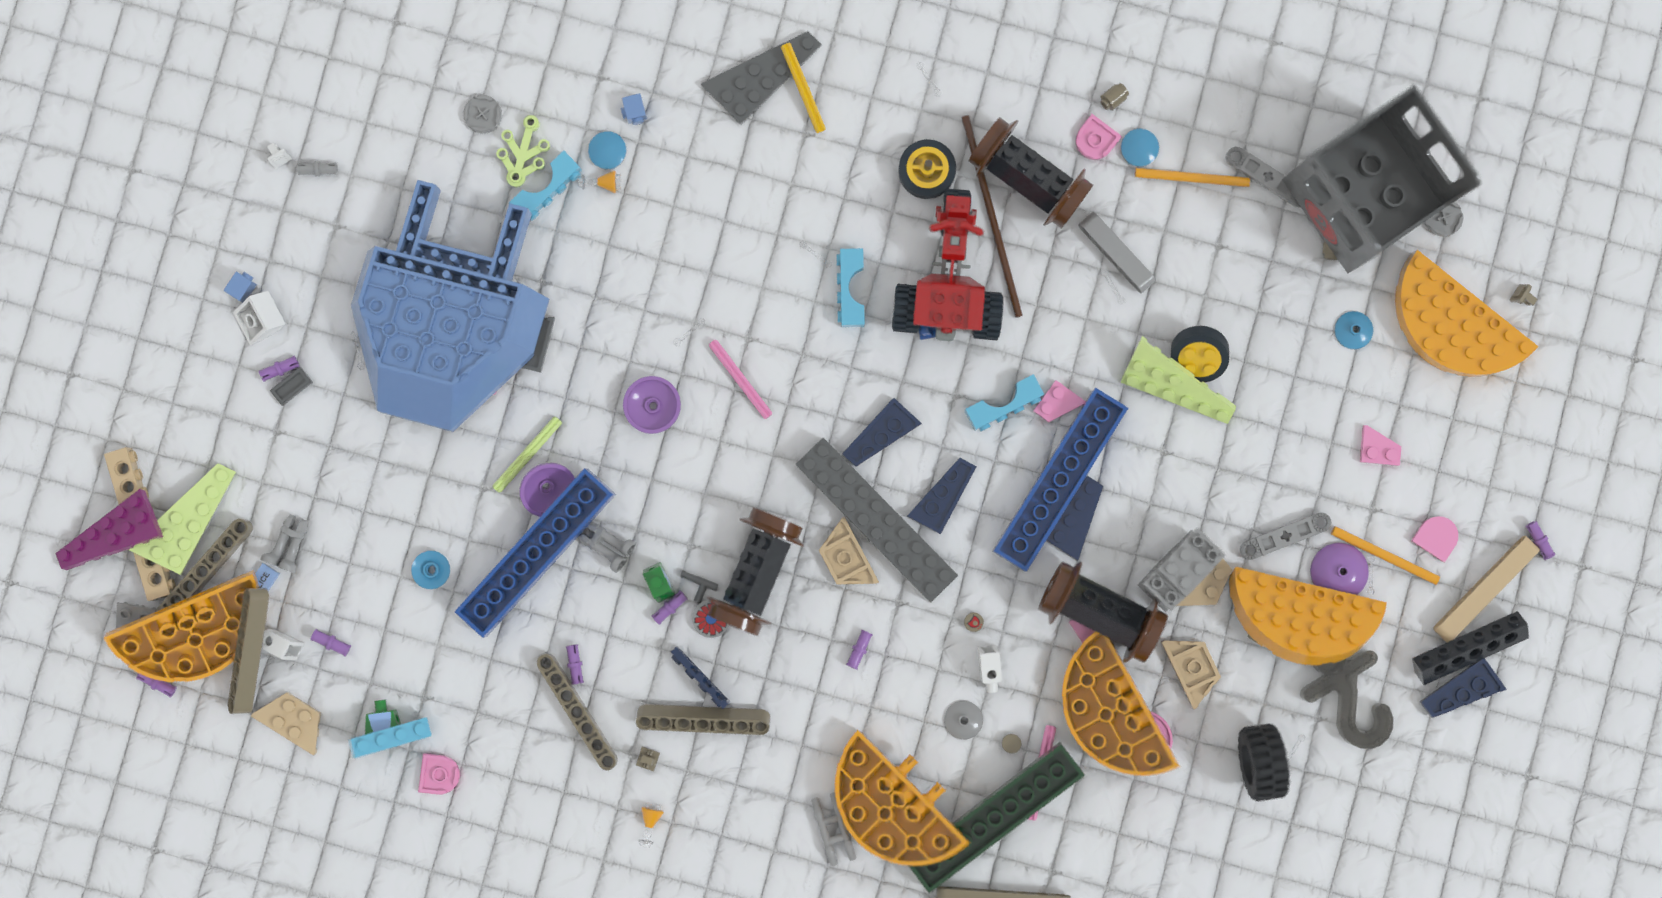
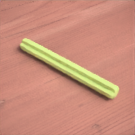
(527, 454)

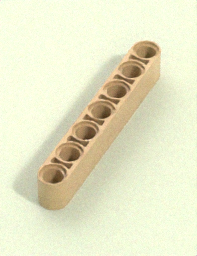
(1486, 589)

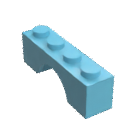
(564, 171)
(851, 311)
(1026, 392)
(389, 737)

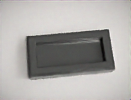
(291, 386)

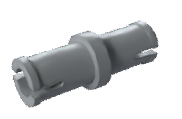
(317, 168)

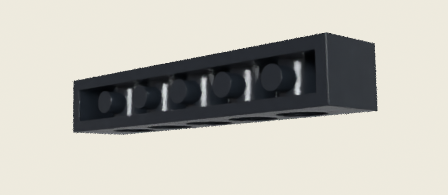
(1470, 648)

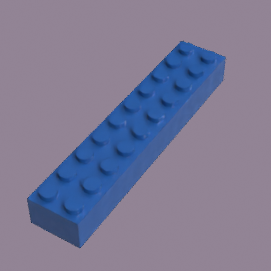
(1060, 479)
(535, 553)

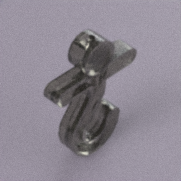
(1343, 679)

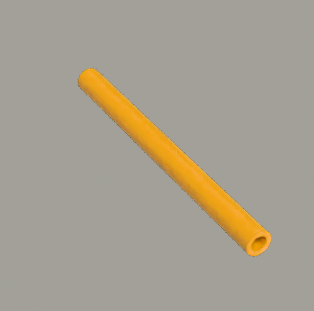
(1192, 177)
(1385, 555)

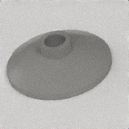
(954, 715)

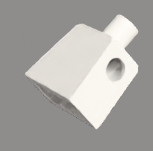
(281, 645)
(990, 660)

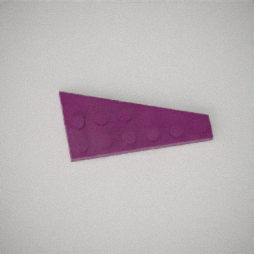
(117, 531)

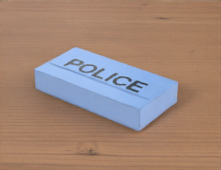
(266, 576)

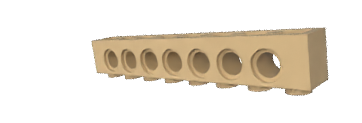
(115, 461)

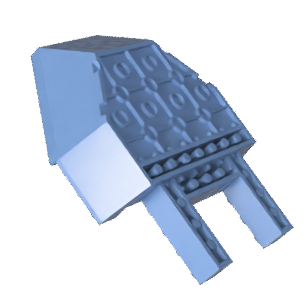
(443, 321)

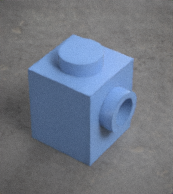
(633, 109)
(240, 286)

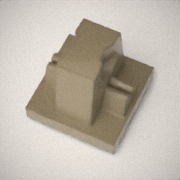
(1523, 295)
(647, 758)

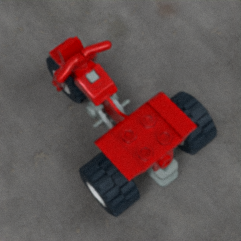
(950, 299)

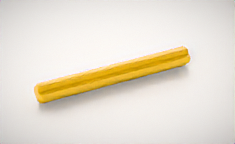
(803, 88)

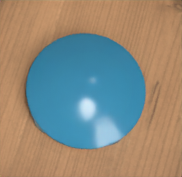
(1139, 147)
(607, 150)

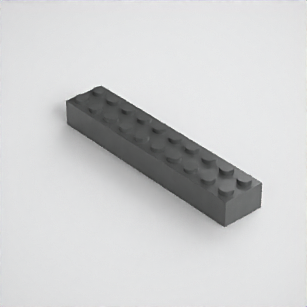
(876, 520)

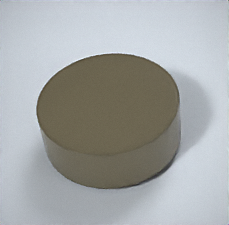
(1011, 743)

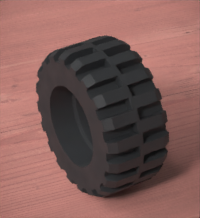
(1263, 762)

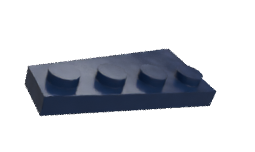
(884, 430)
(942, 499)
(1076, 520)
(704, 682)
(1468, 686)

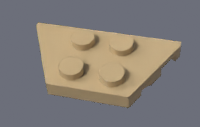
(846, 557)
(1210, 588)
(1193, 668)
(292, 720)

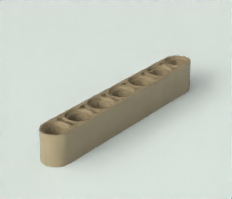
(207, 561)
(248, 650)
(568, 706)
(703, 719)
(959, 892)

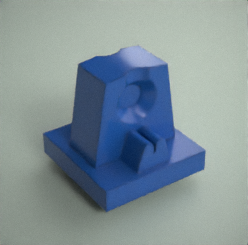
(927, 332)

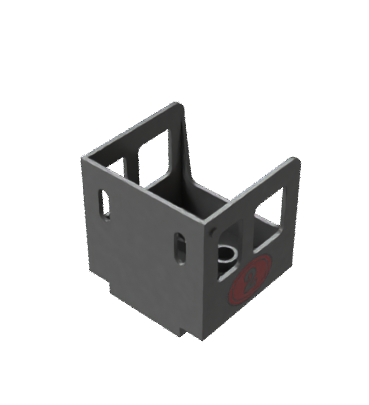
(1378, 181)

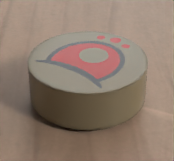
(973, 622)

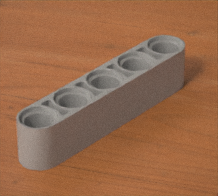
(1117, 252)

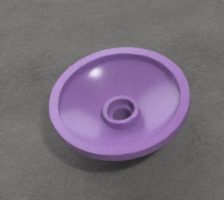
(648, 391)
(539, 498)
(1327, 565)

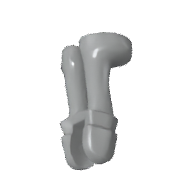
(275, 556)
(617, 561)

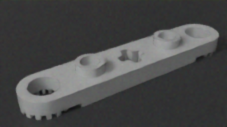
(1255, 168)
(1272, 540)

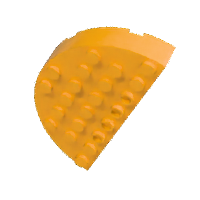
(1453, 325)
(1303, 619)
(186, 637)
(1110, 713)

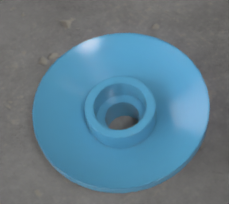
(1345, 333)
(421, 572)

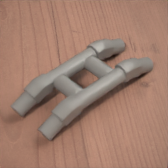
(828, 841)

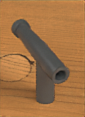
(704, 584)

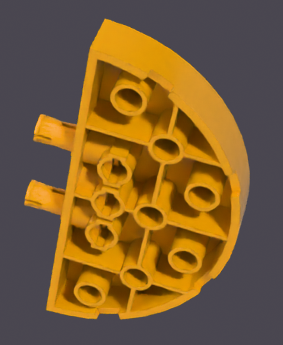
(888, 811)

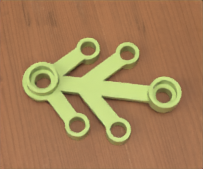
(523, 153)

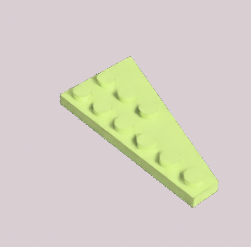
(1169, 380)
(187, 521)

